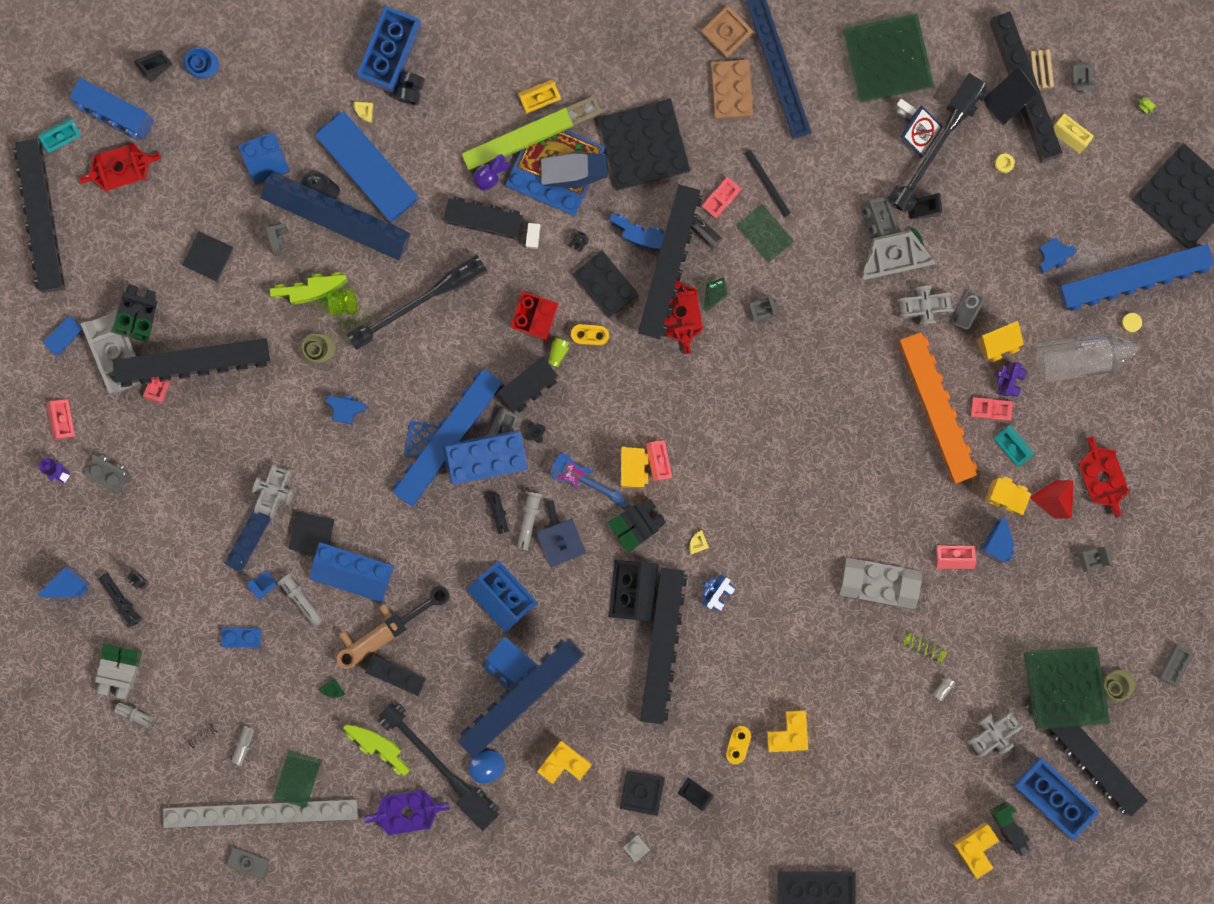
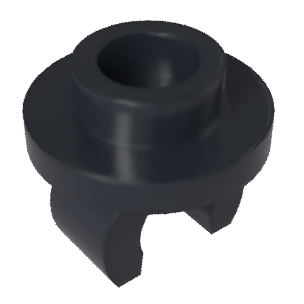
(580, 238)

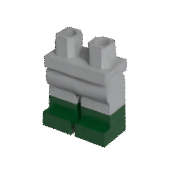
(118, 669)

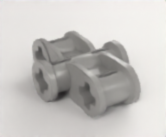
(925, 305)
(273, 491)
(1000, 731)

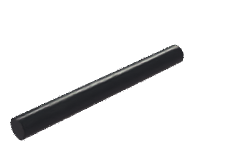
(767, 182)

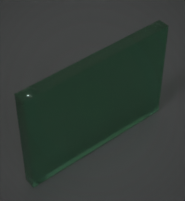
(765, 233)
(297, 779)

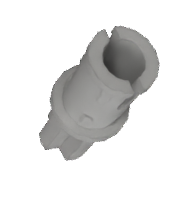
(133, 714)
(242, 745)

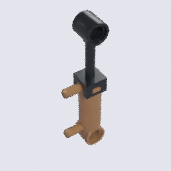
(386, 632)

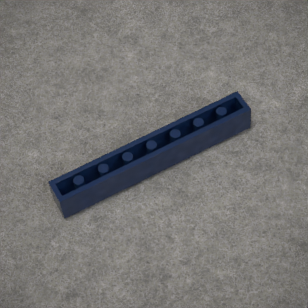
(335, 215)
(518, 700)

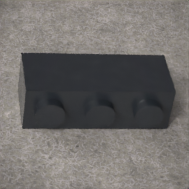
(396, 675)

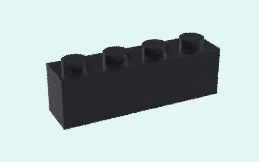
(483, 218)

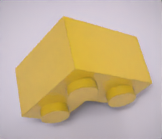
(1008, 495)
(794, 737)
(564, 757)
(972, 847)

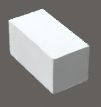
(533, 236)

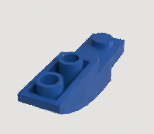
(634, 234)

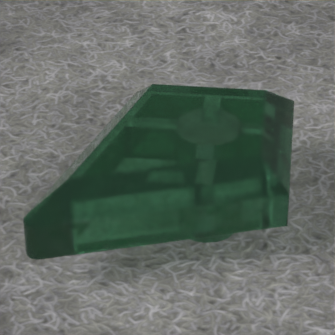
(715, 293)

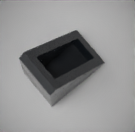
(153, 65)
(927, 207)
(696, 794)

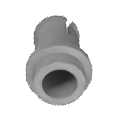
(944, 688)

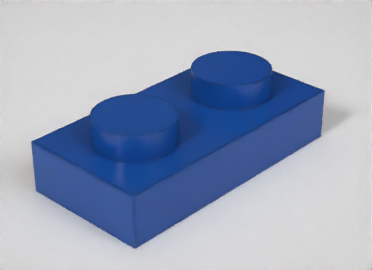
(241, 637)

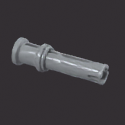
(531, 511)
(294, 592)

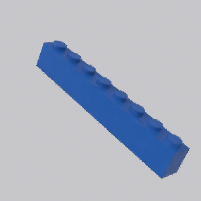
(1136, 276)
(451, 430)

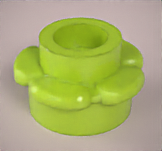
(1146, 105)

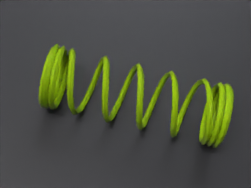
(943, 653)

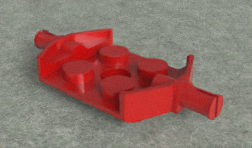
(134, 170)
(687, 327)
(1106, 461)

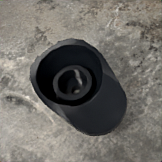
(323, 183)

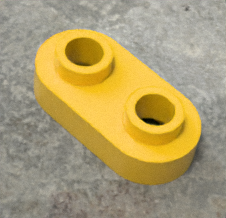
(590, 335)
(736, 744)

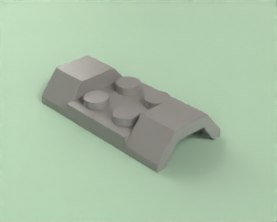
(107, 347)
(881, 583)

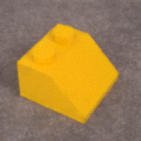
(1001, 341)
(633, 467)

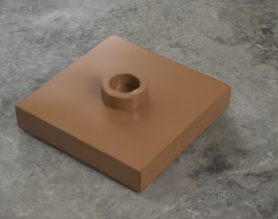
(727, 32)

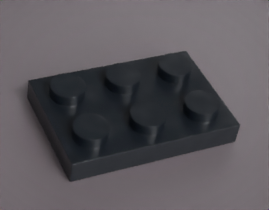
(605, 284)

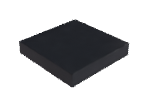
(207, 256)
(309, 531)
(642, 793)

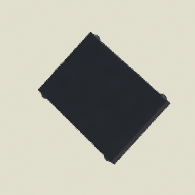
(1011, 95)

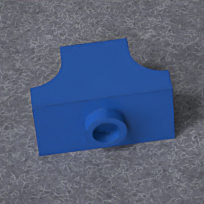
(1055, 254)
(345, 408)

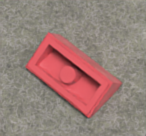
(60, 419)
(955, 557)

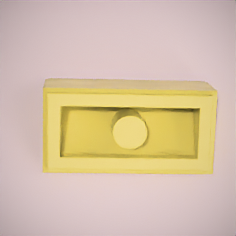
(1072, 133)

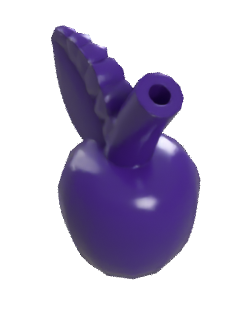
(486, 175)

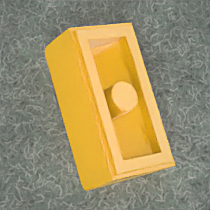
(539, 96)

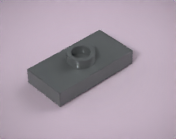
(1176, 665)
(248, 862)

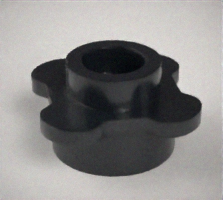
(539, 429)

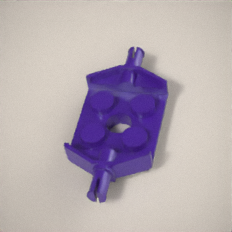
(390, 812)

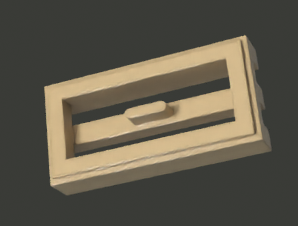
(1040, 53)

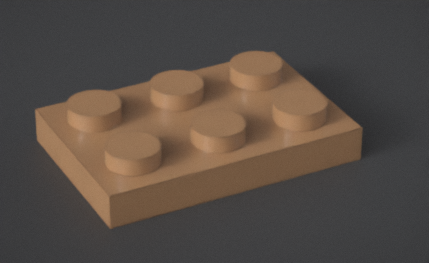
(732, 89)

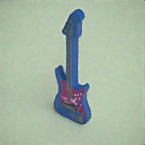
(567, 470)

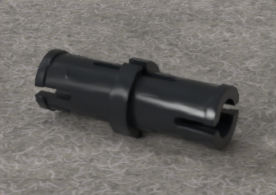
(498, 514)

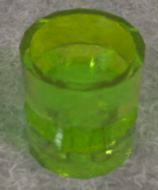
(342, 302)

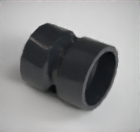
(409, 95)

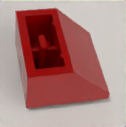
(534, 316)

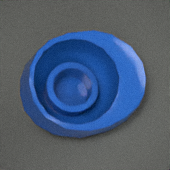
(208, 59)
(486, 767)

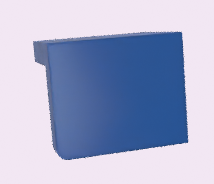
(262, 585)

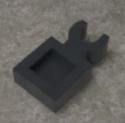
(137, 580)

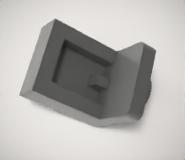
(1082, 77)
(763, 308)
(1095, 558)

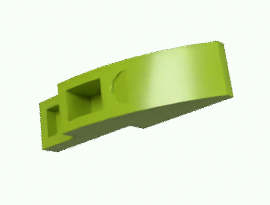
(317, 288)
(372, 741)

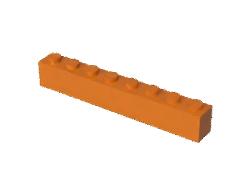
(937, 408)

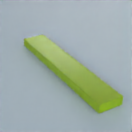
(518, 139)

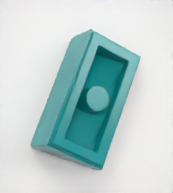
(59, 135)
(1014, 445)

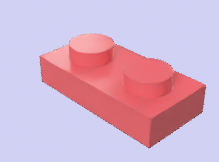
(659, 460)

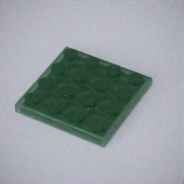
(888, 58)
(1066, 688)

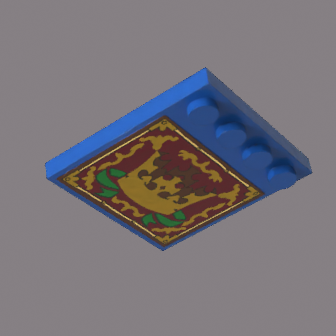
(527, 172)

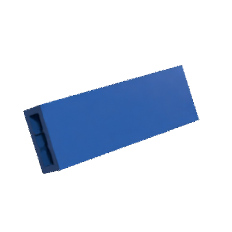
(367, 166)

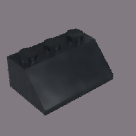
(528, 385)
(633, 590)

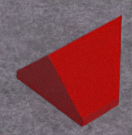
(1056, 499)

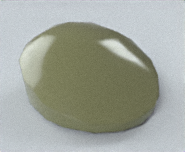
(325, 347)
(1123, 681)

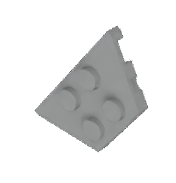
(895, 254)

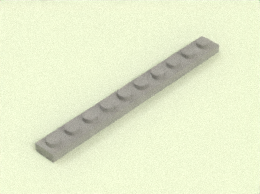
(259, 813)

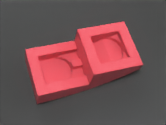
(721, 197)
(156, 391)
(992, 409)

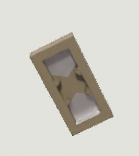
(584, 111)

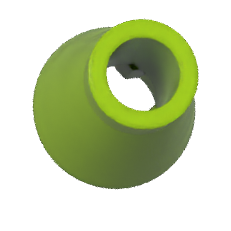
(558, 350)

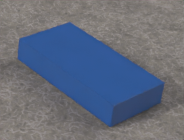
(63, 335)

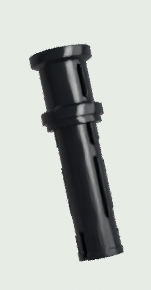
(122, 610)

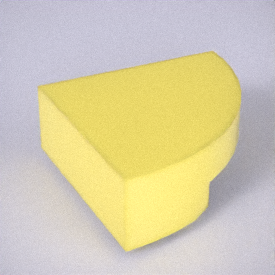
(364, 110)
(698, 543)

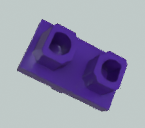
(1008, 377)
(54, 470)

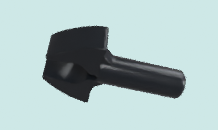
(552, 514)

